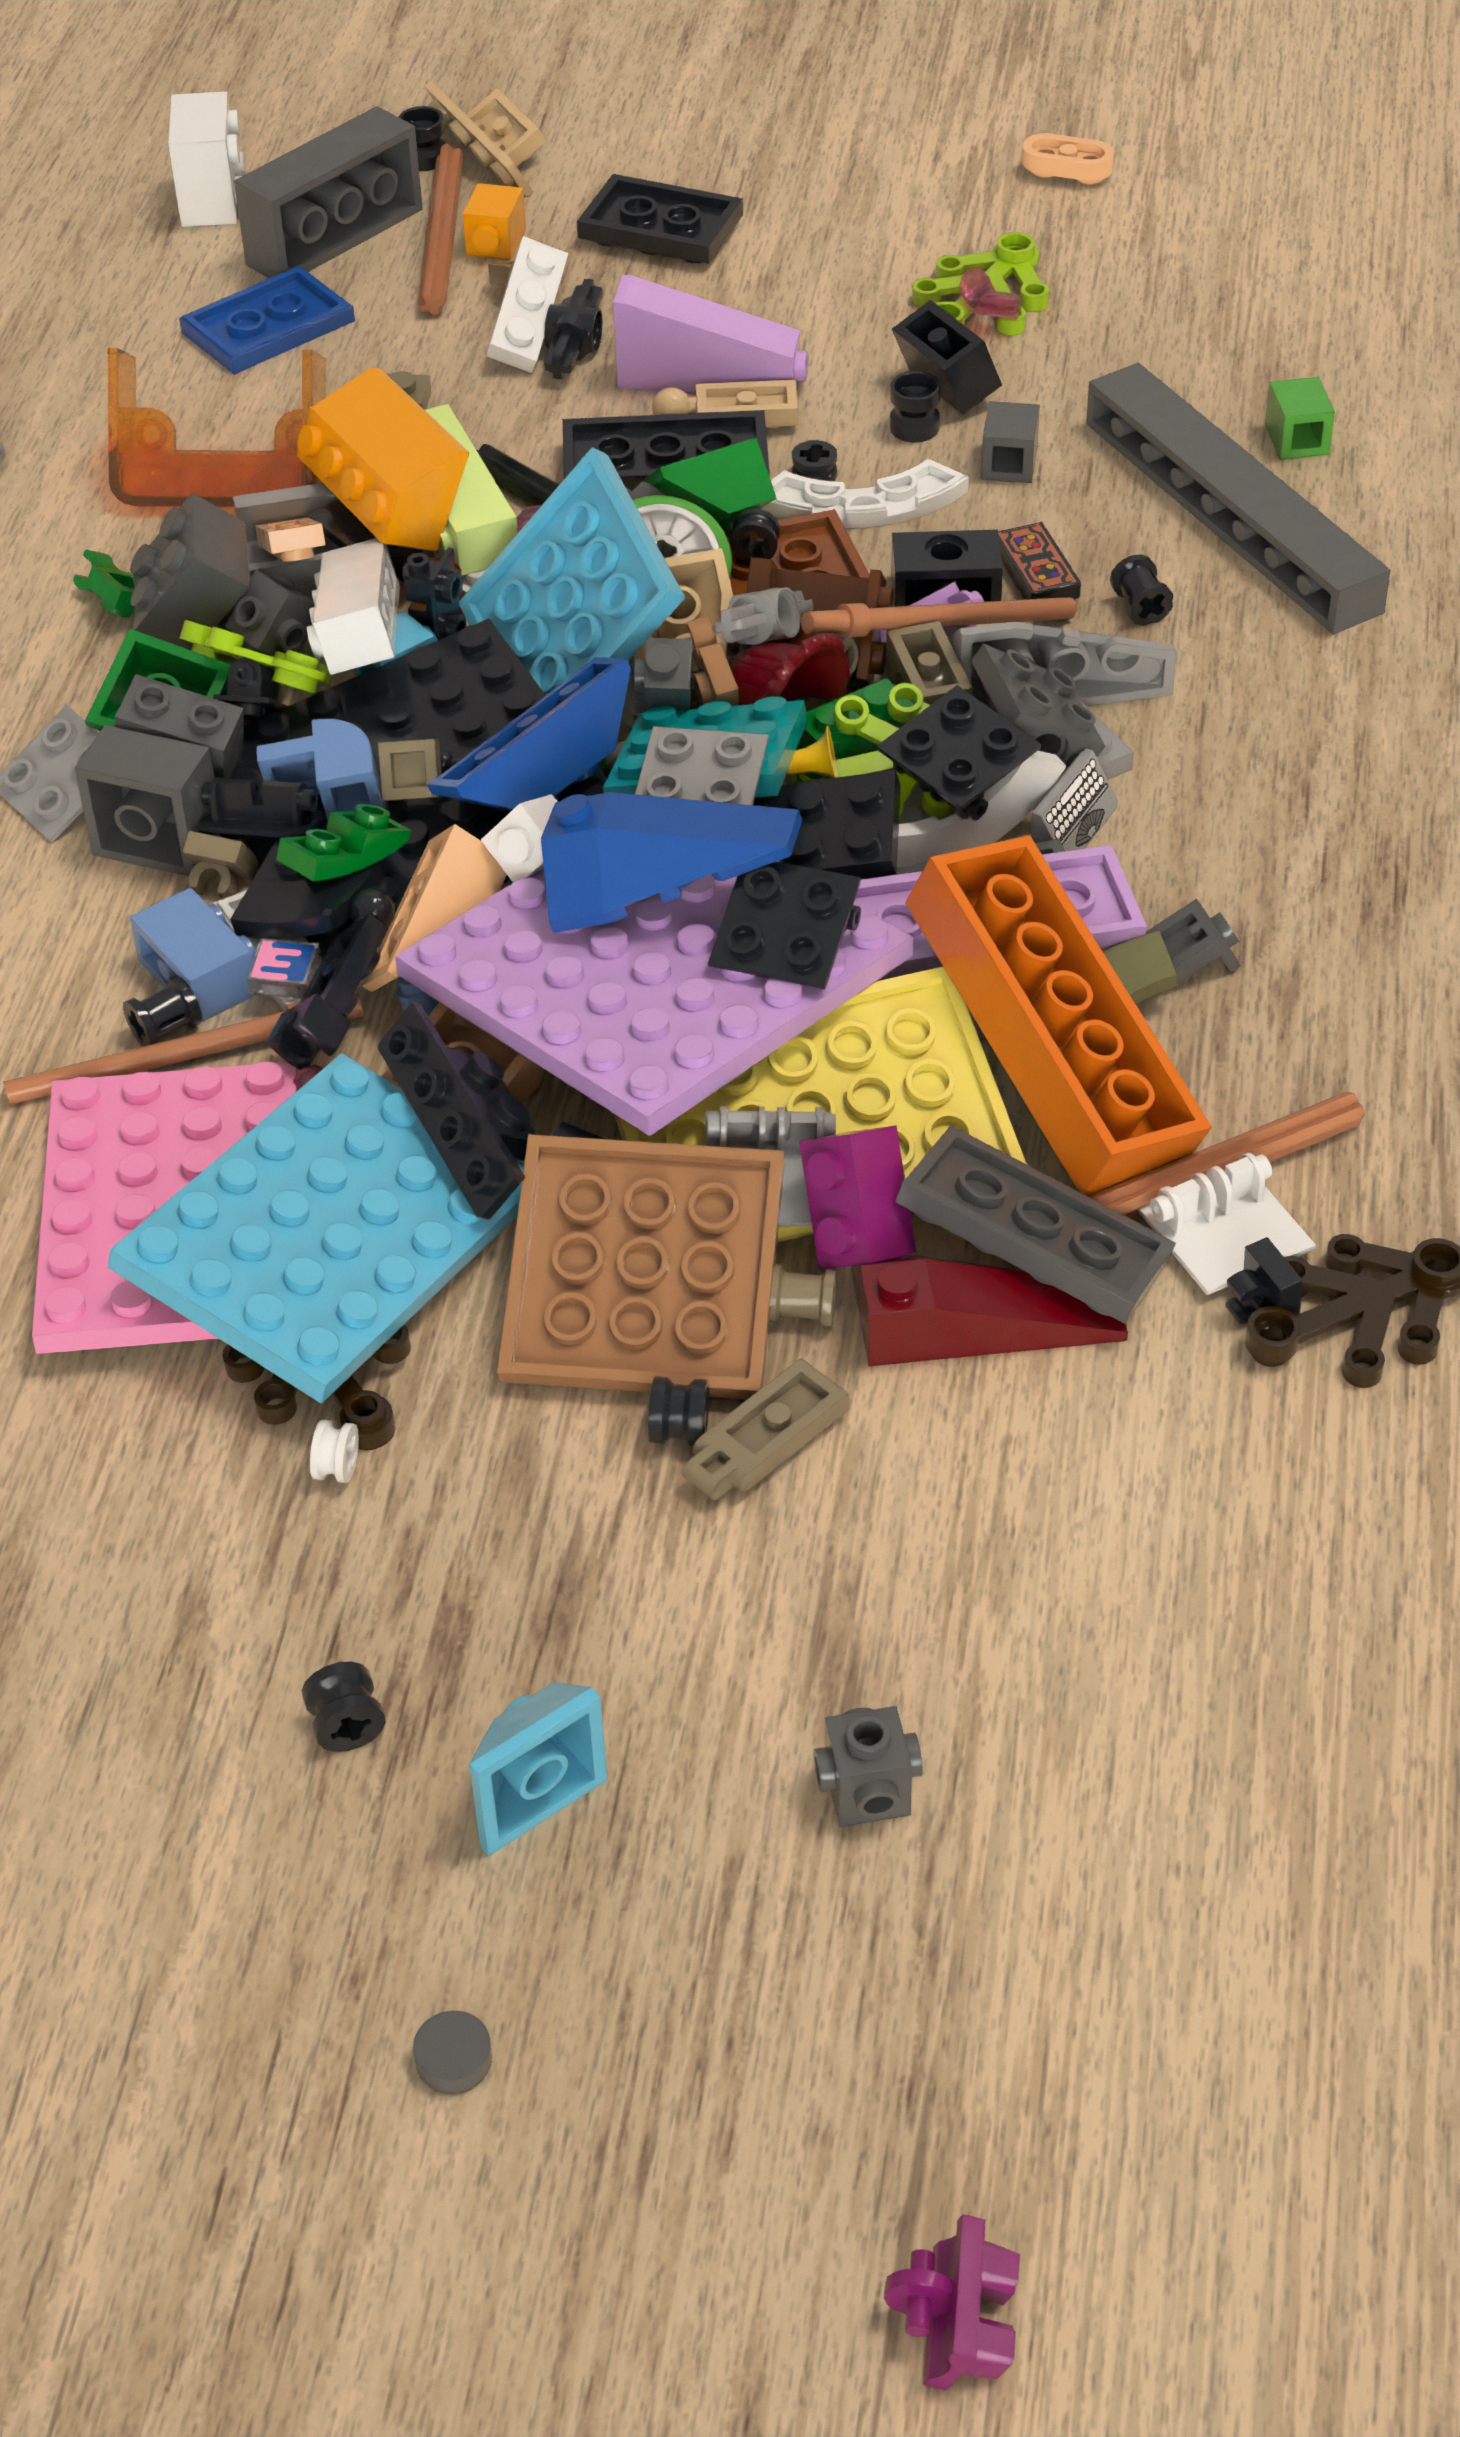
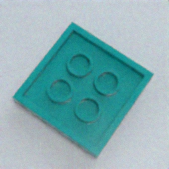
(772, 716)

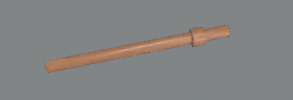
(858, 619)
(153, 1055)

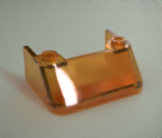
(152, 473)

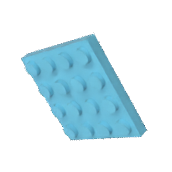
(577, 579)

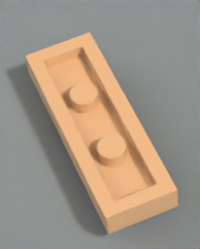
(291, 538)

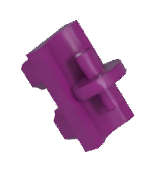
(943, 2303)

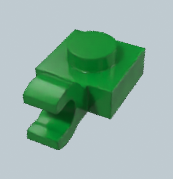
(109, 583)

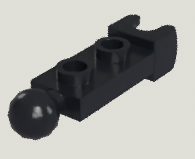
(321, 1015)

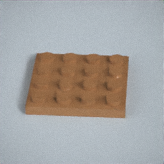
(642, 1265)

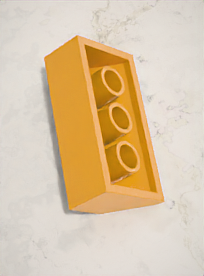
(384, 459)

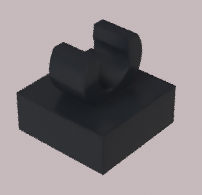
(1264, 1282)

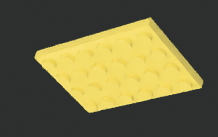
(877, 1061)

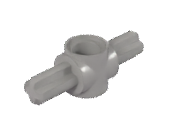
(763, 616)

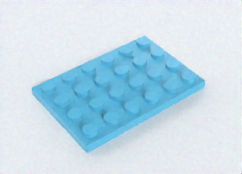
(313, 1231)

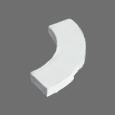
(889, 502)
(1008, 804)

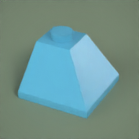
(537, 1761)

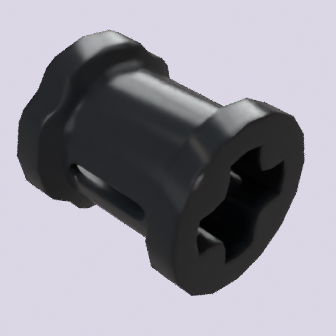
(1138, 583)
(162, 1012)

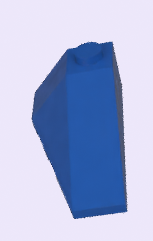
(633, 846)

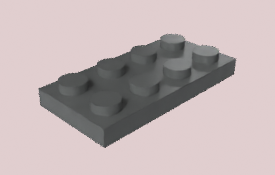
(1036, 1223)

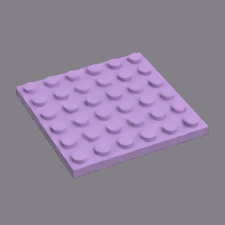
(632, 1001)

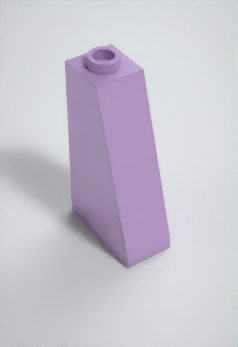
(687, 341)

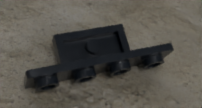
(462, 1109)

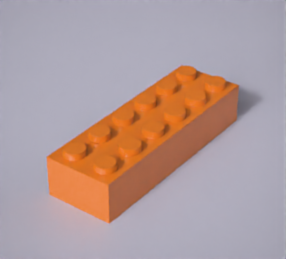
(1056, 1013)

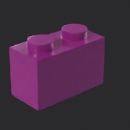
(853, 1196)

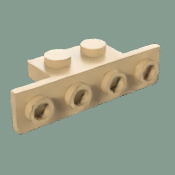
(496, 133)

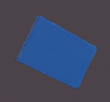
(266, 319)

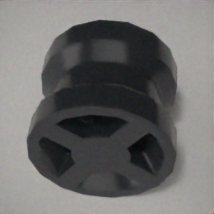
(678, 1410)
(343, 1706)

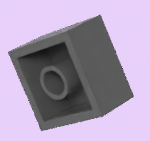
(189, 571)
(143, 797)

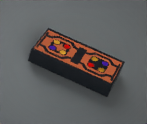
(1037, 563)

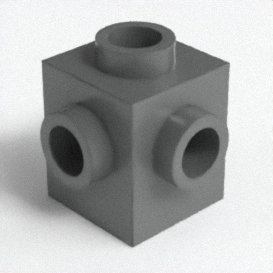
(271, 616)
(868, 1765)

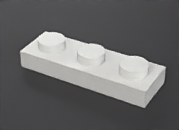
(525, 304)

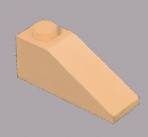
(447, 882)

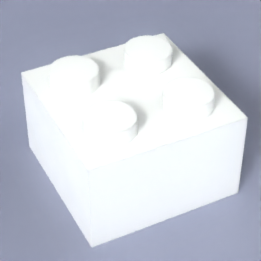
(205, 158)

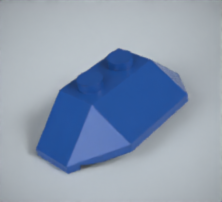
(547, 744)

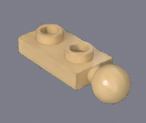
(775, 397)

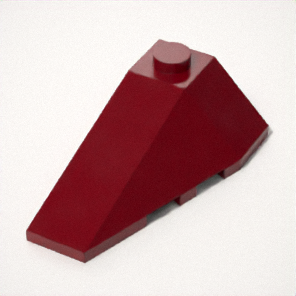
(956, 1309)

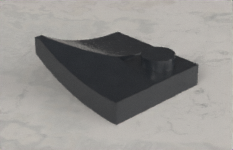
(292, 906)

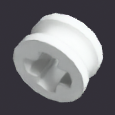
(334, 1451)

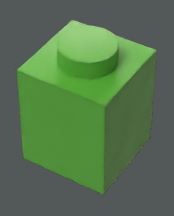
(1299, 418)

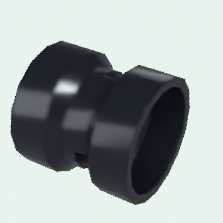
(428, 129)
(915, 403)

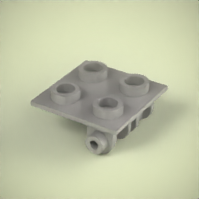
(703, 765)
(43, 776)
(774, 1131)

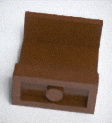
(828, 593)

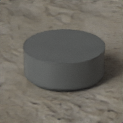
(452, 2051)

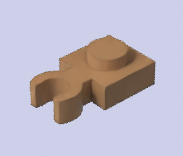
(715, 677)

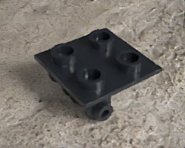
(958, 751)
(786, 923)

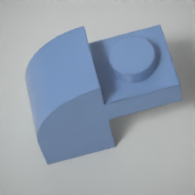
(332, 762)

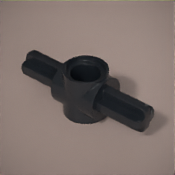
(573, 328)

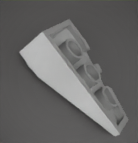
(1101, 665)

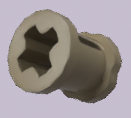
(803, 1295)

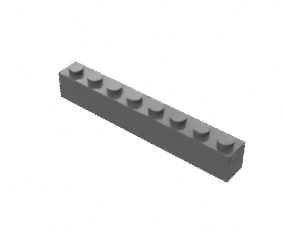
(1238, 498)

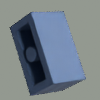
(195, 943)

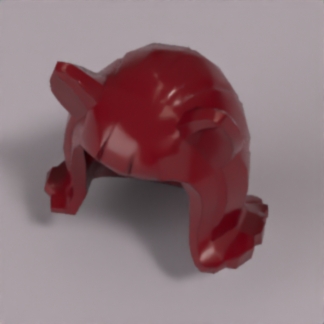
(792, 670)

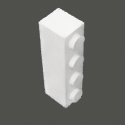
(355, 607)

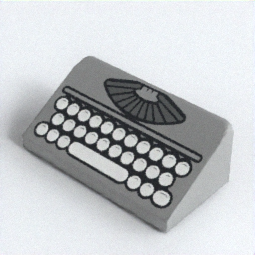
(1075, 805)

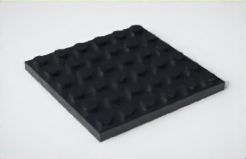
(444, 691)

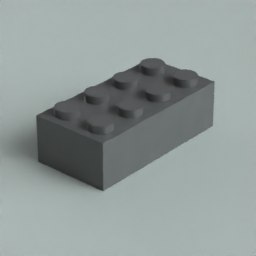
(329, 194)

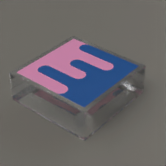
(283, 968)

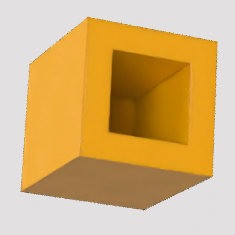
(494, 221)

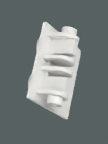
(1219, 1216)

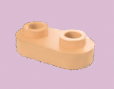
(1067, 157)

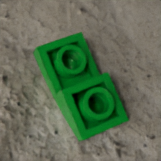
(346, 846)

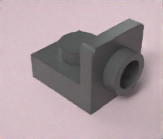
(1196, 940)

